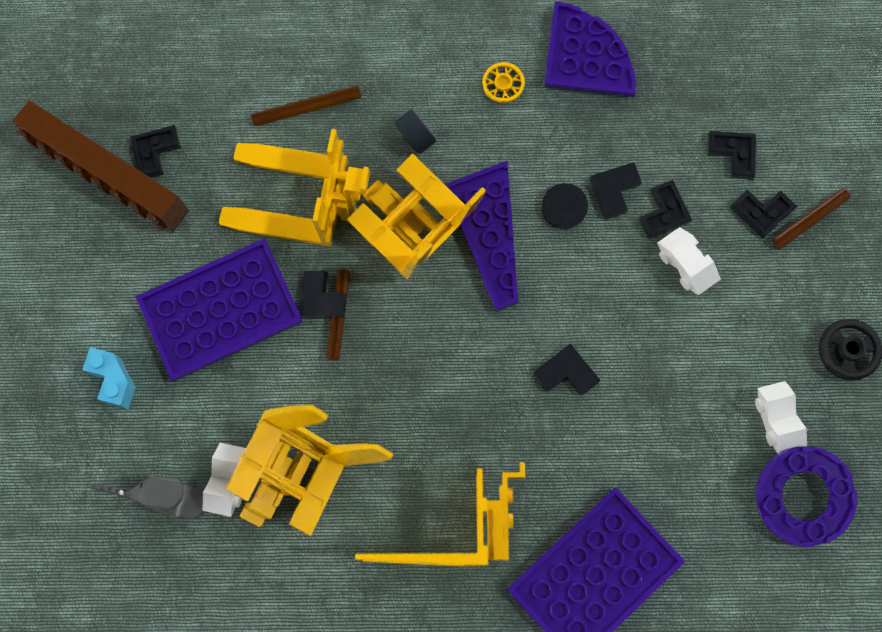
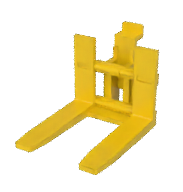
(338, 194)
(409, 217)
(281, 475)
(497, 531)

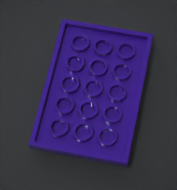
(219, 310)
(597, 570)

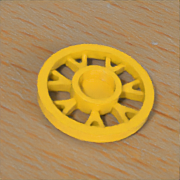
(503, 82)

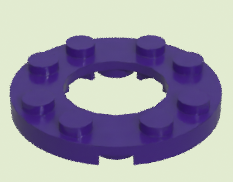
(841, 491)

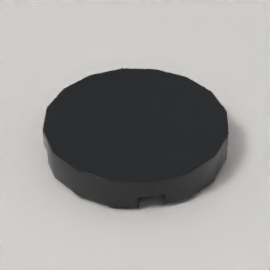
(564, 206)

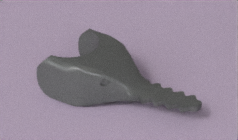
(164, 495)

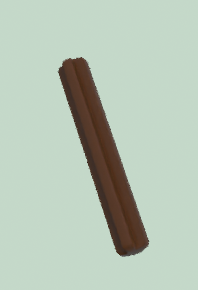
(811, 218)
(337, 324)

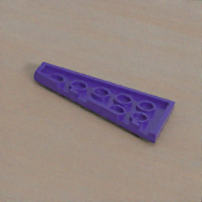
(490, 231)

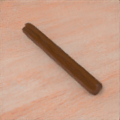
(306, 105)

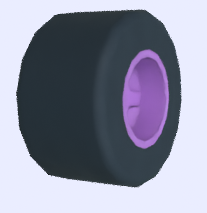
(415, 131)

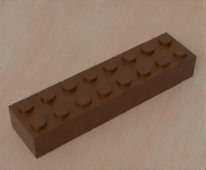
(100, 167)

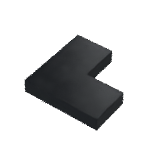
(150, 144)
(739, 147)
(609, 186)
(671, 211)
(762, 217)
(315, 300)
(567, 365)

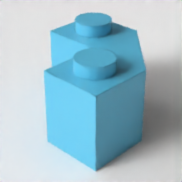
(117, 384)

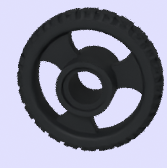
(847, 370)

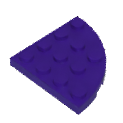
(587, 55)

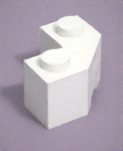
(695, 270)
(778, 412)
(215, 497)

